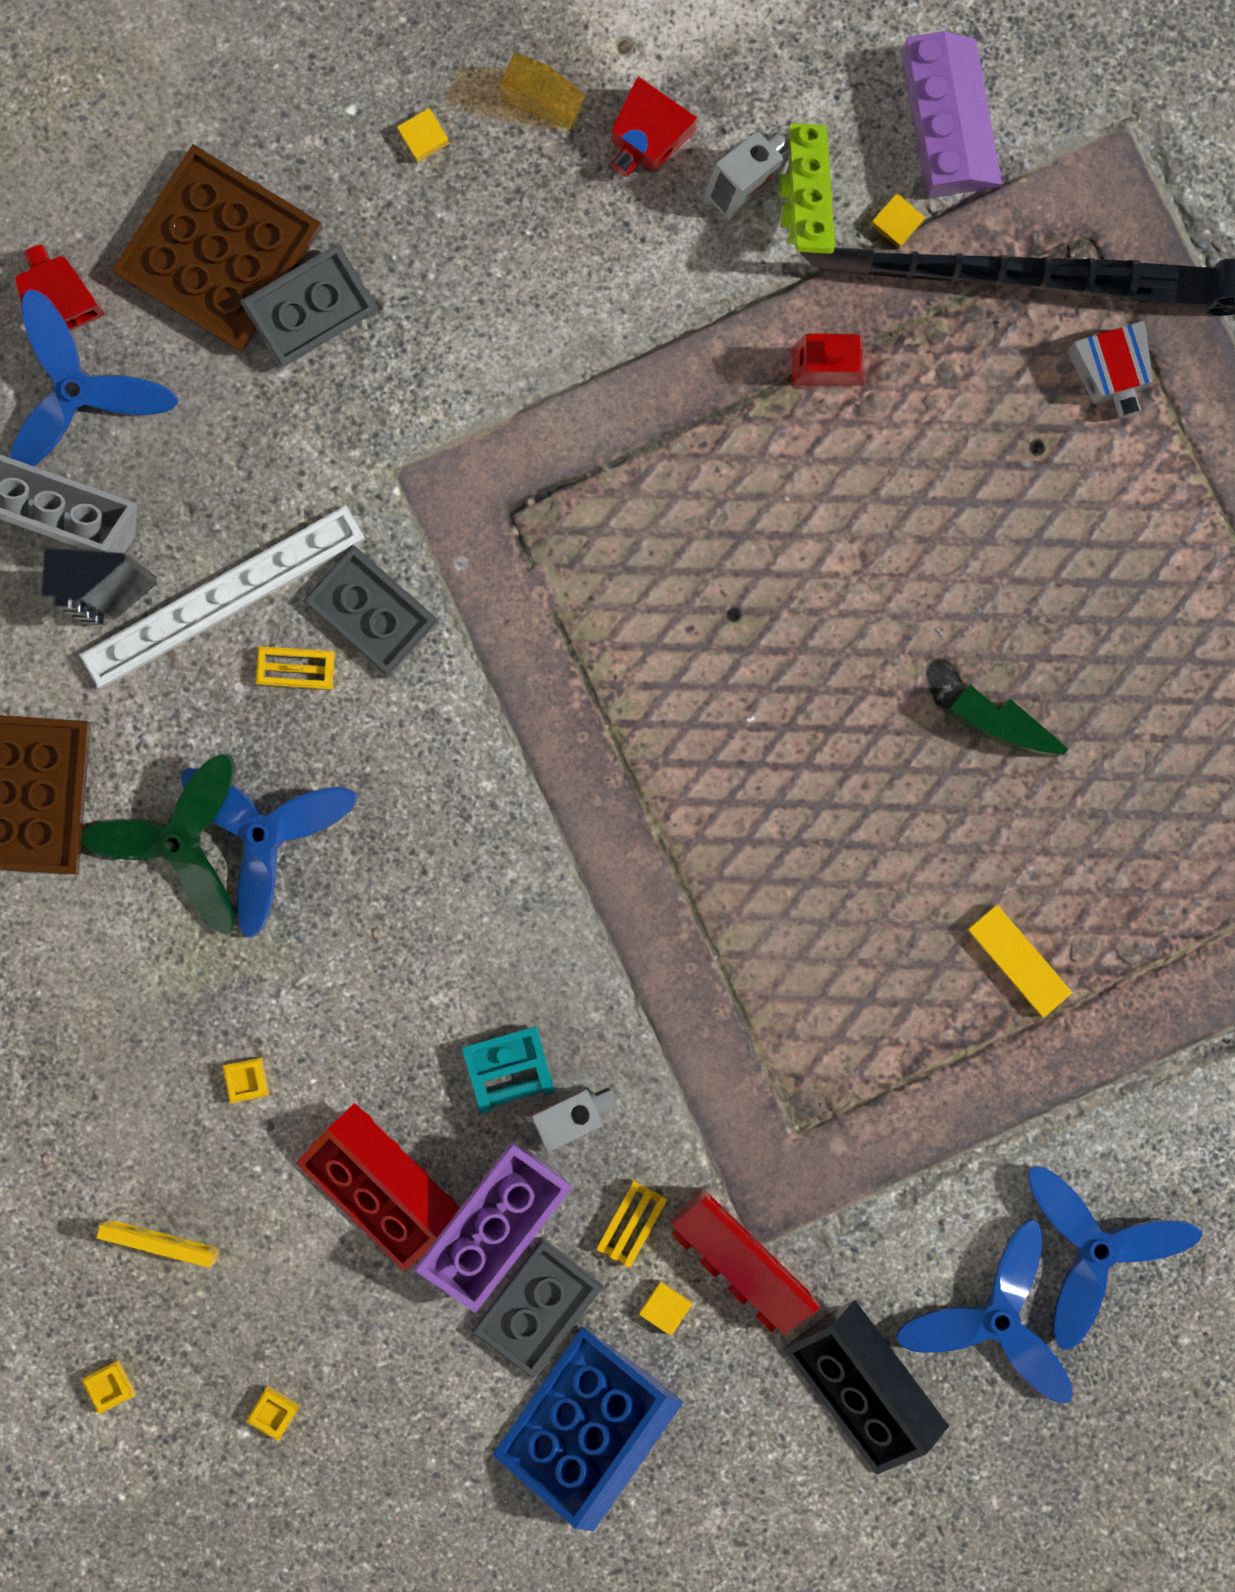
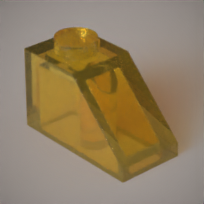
(540, 91)

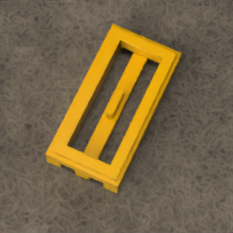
(327, 670)
(615, 1253)

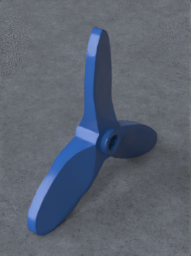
(61, 360)
(291, 821)
(1087, 1278)
(966, 1326)

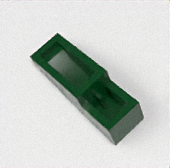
(1004, 725)

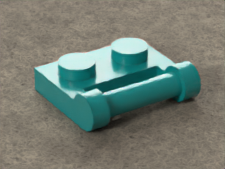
(504, 1057)

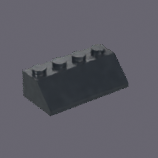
(93, 583)
(867, 1388)

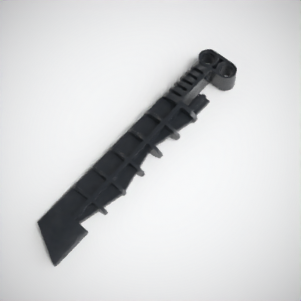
(1108, 278)

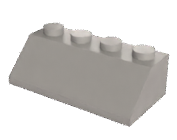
(65, 508)

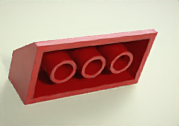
(379, 1186)
(744, 1262)

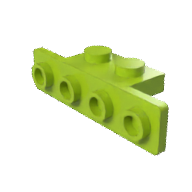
(808, 190)

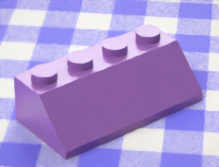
(950, 114)
(493, 1226)

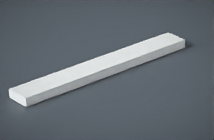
(222, 597)

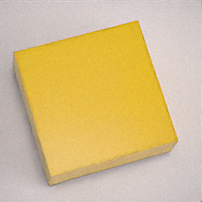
(423, 135)
(898, 221)
(245, 1080)
(665, 1308)
(108, 1387)
(273, 1413)

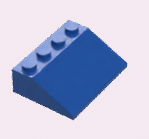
(587, 1430)

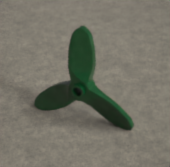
(192, 815)

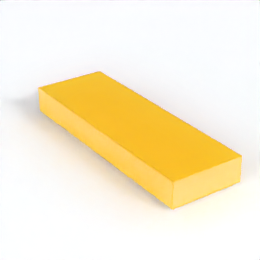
(1019, 961)
(158, 1243)

